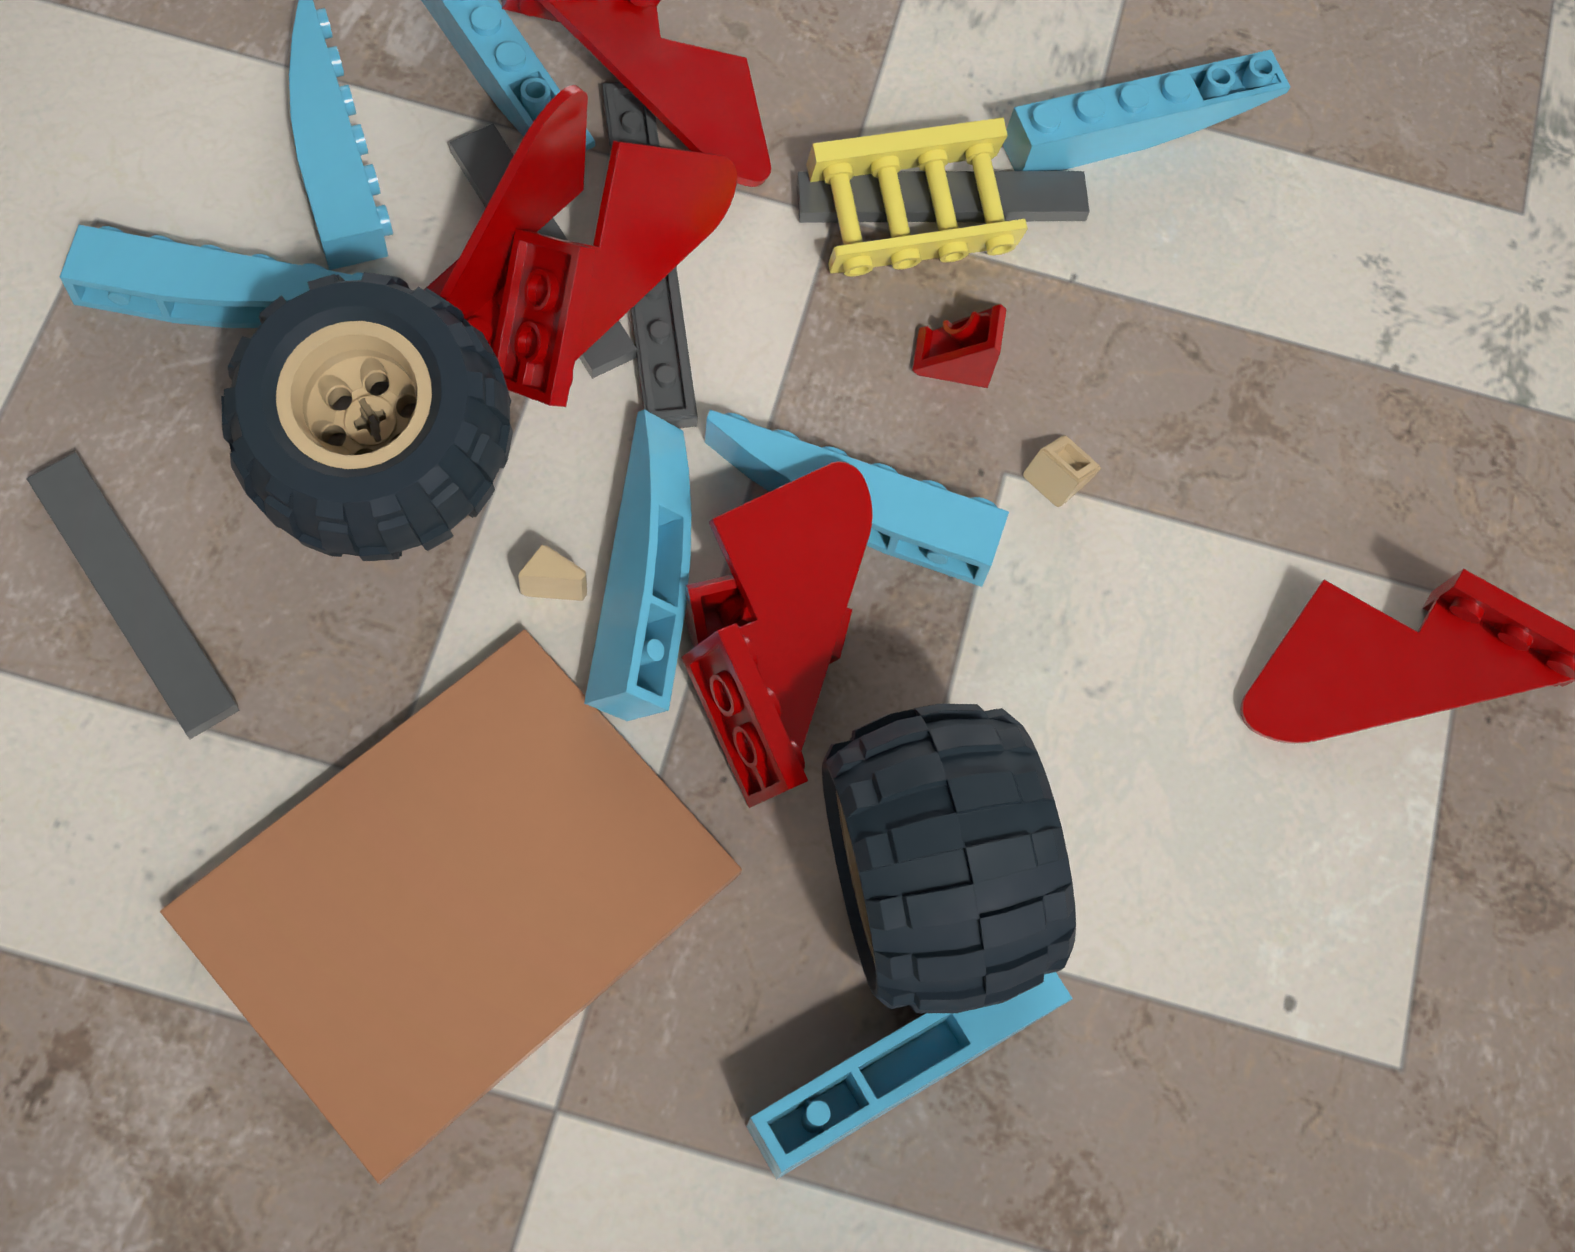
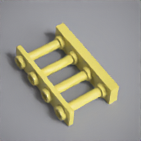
(930, 151)

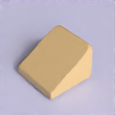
(1060, 470)
(552, 577)

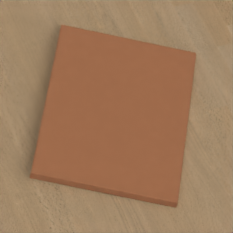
(450, 901)

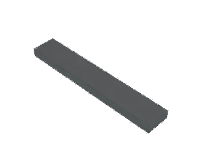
(484, 160)
(1022, 196)
(133, 596)

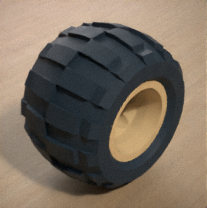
(367, 493)
(949, 857)

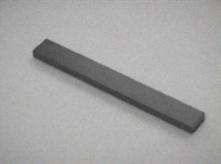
(658, 316)

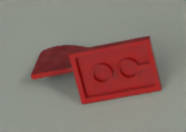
(691, 89)
(533, 190)
(571, 293)
(796, 570)
(1361, 669)

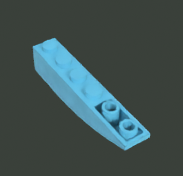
(498, 58)
(1138, 112)
(331, 148)
(179, 280)
(910, 516)
(645, 578)
(890, 1074)

